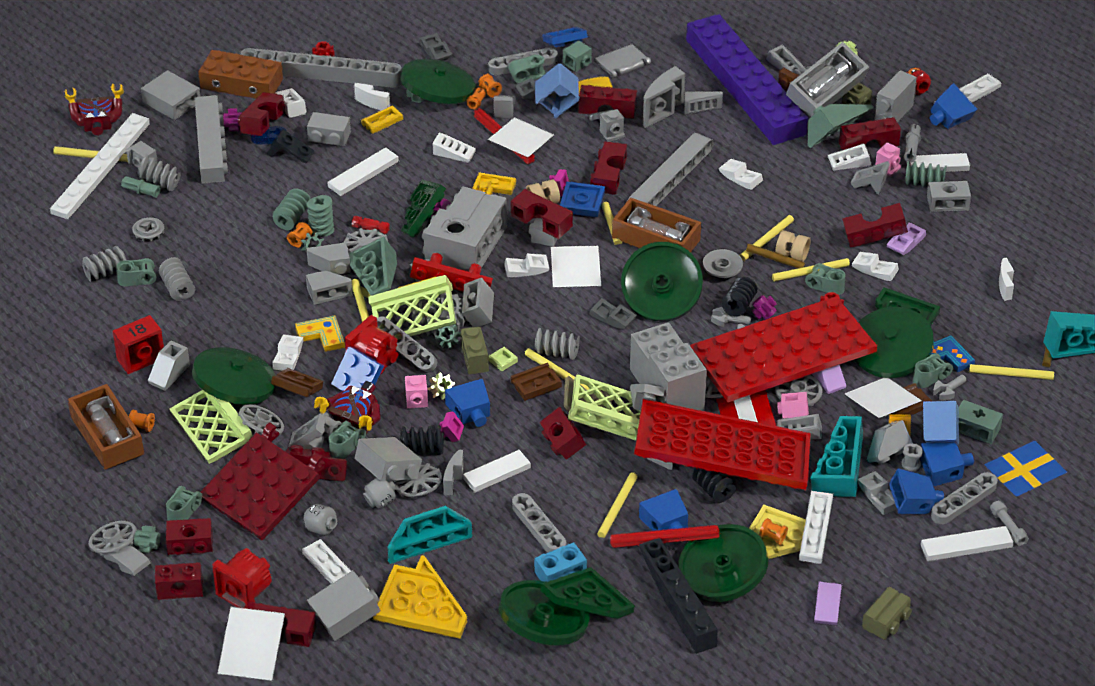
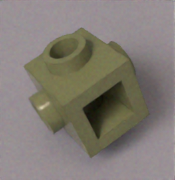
(858, 95)

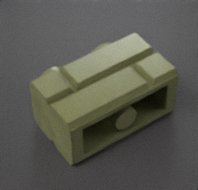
(474, 350)
(887, 613)

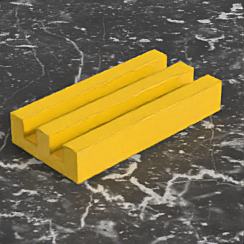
(384, 120)

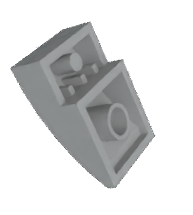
(663, 96)

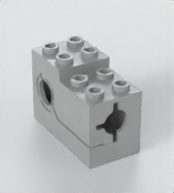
(466, 229)
(665, 361)

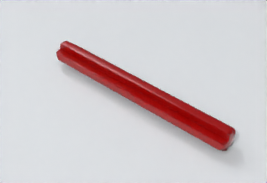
(494, 127)
(666, 536)

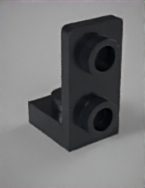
(292, 145)

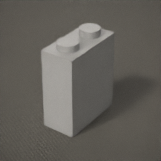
(170, 95)
(896, 97)
(388, 459)
(344, 604)

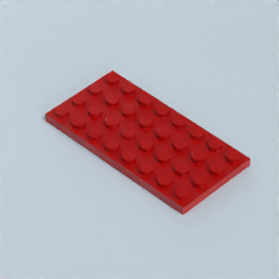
(783, 348)
(723, 444)

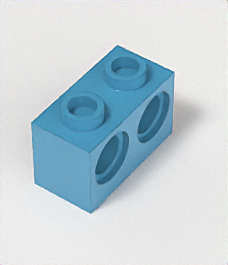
(559, 562)

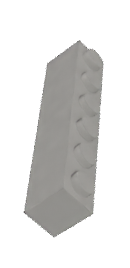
(211, 139)

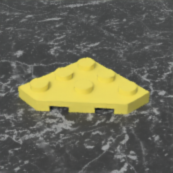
(794, 535)

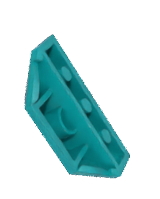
(427, 533)

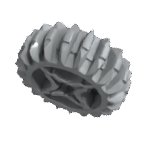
(457, 303)

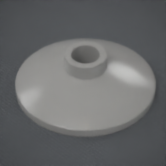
(722, 263)

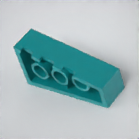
(1070, 334)
(840, 463)

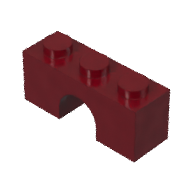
(595, 96)
(256, 117)
(882, 130)
(607, 169)
(555, 218)
(888, 225)
(298, 623)

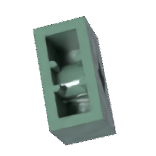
(979, 422)

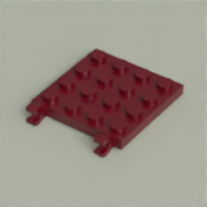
(261, 484)

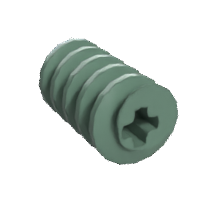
(924, 174)
(291, 209)
(321, 215)

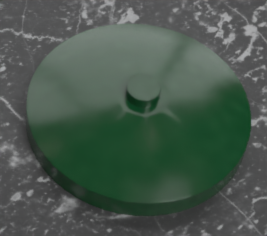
(437, 81)
(662, 281)
(901, 341)
(233, 375)
(725, 565)
(538, 618)

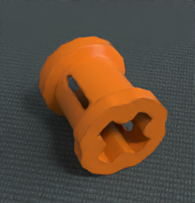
(489, 87)
(299, 234)
(143, 421)
(766, 528)

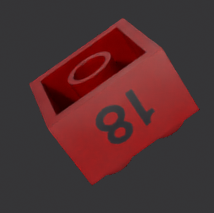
(138, 344)

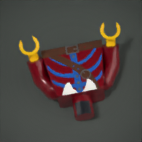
(96, 113)
(353, 405)

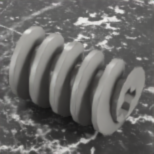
(158, 174)
(102, 262)
(176, 279)
(556, 344)

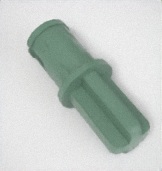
(141, 186)

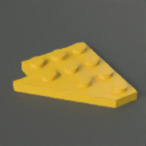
(420, 601)

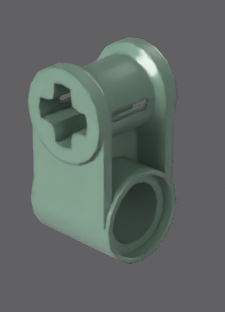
(526, 68)
(133, 272)
(827, 279)
(931, 370)
(345, 440)
(182, 504)

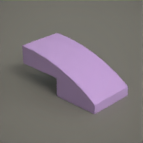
(906, 242)
(827, 603)

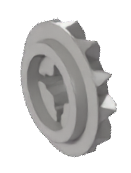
(141, 228)

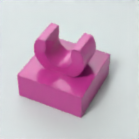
(561, 179)
(451, 427)

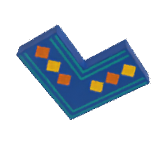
(953, 353)

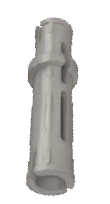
(913, 139)

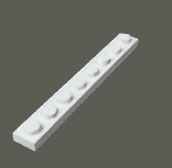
(99, 166)

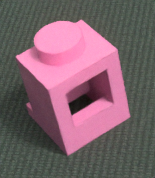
(891, 154)
(793, 405)

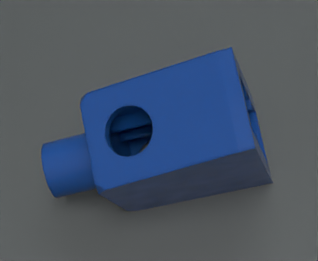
(952, 108)
(469, 402)
(944, 462)
(913, 492)
(664, 512)

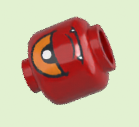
(922, 80)

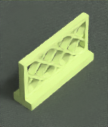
(415, 293)
(229, 417)
(599, 417)

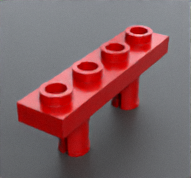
(426, 269)

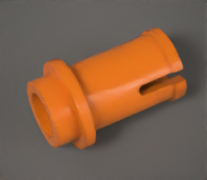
(475, 99)

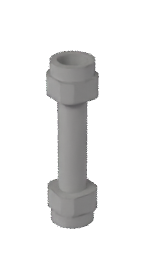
(1018, 535)

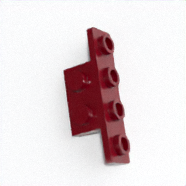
(333, 470)

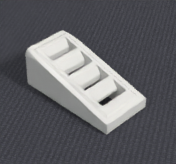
(293, 105)
(446, 147)
(855, 156)

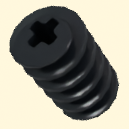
(739, 296)
(423, 439)
(716, 484)

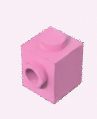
(416, 391)

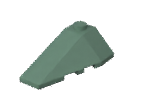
(830, 118)
(375, 265)

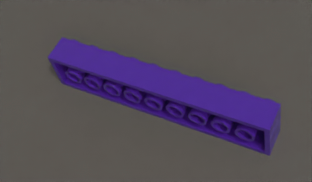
(746, 79)

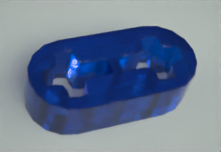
(268, 137)

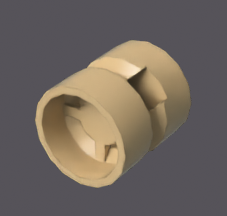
(547, 190)
(799, 247)

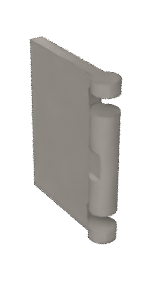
(622, 60)

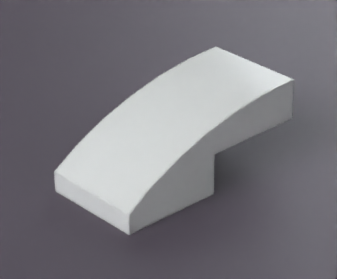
(366, 95)
(739, 174)
(870, 264)
(531, 265)
(1005, 280)
(288, 352)

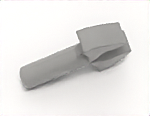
(720, 317)
(948, 394)

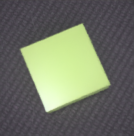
(503, 359)

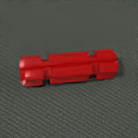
(370, 224)

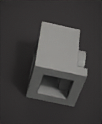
(612, 125)
(138, 151)

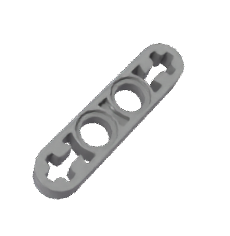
(500, 65)
(406, 342)
(961, 496)
(539, 524)

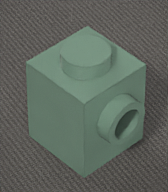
(577, 56)

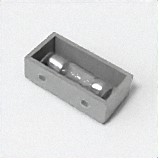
(827, 79)

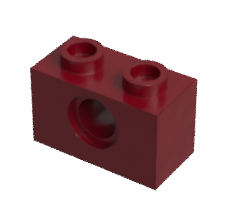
(562, 433)
(189, 536)
(179, 581)

